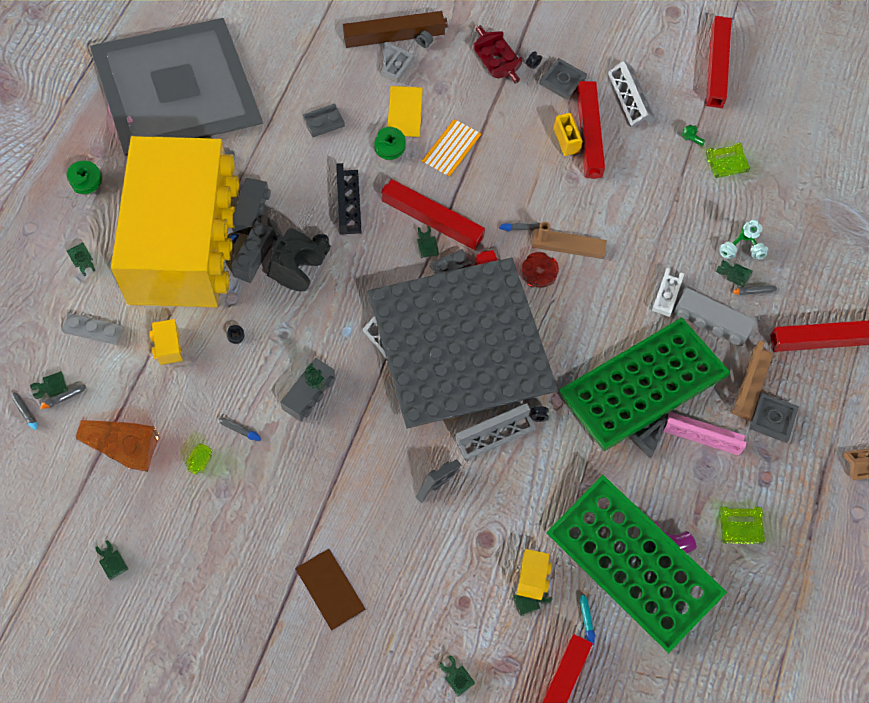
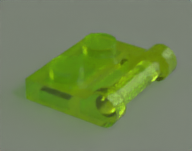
(728, 165)
(742, 531)

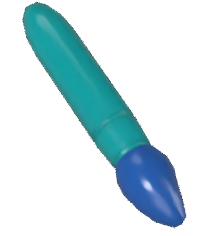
(590, 634)

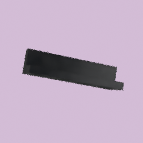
(342, 198)

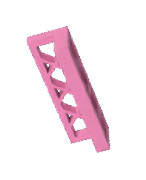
(705, 433)

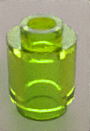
(199, 459)

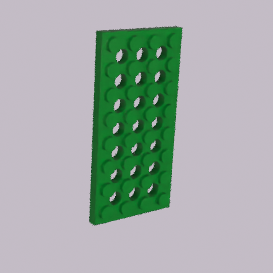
(642, 394)
(635, 576)

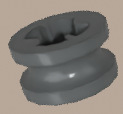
(424, 39)

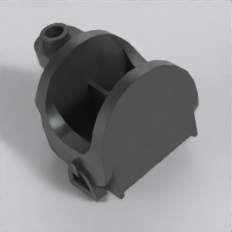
(294, 251)

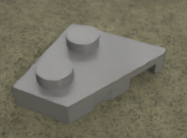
(395, 62)

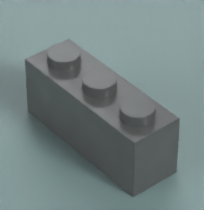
(250, 205)
(253, 252)
(301, 397)

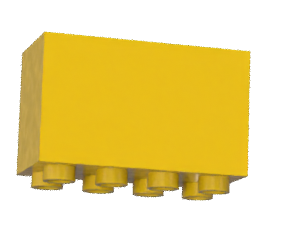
(175, 222)

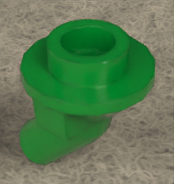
(689, 133)

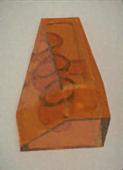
(125, 442)

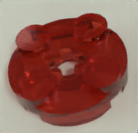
(536, 279)

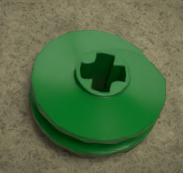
(390, 143)
(84, 177)

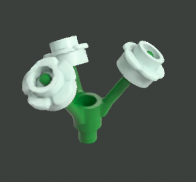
(749, 232)

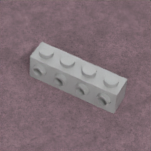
(714, 317)

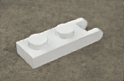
(667, 293)

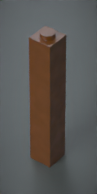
(393, 29)

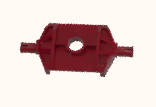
(491, 45)

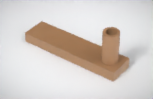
(568, 243)

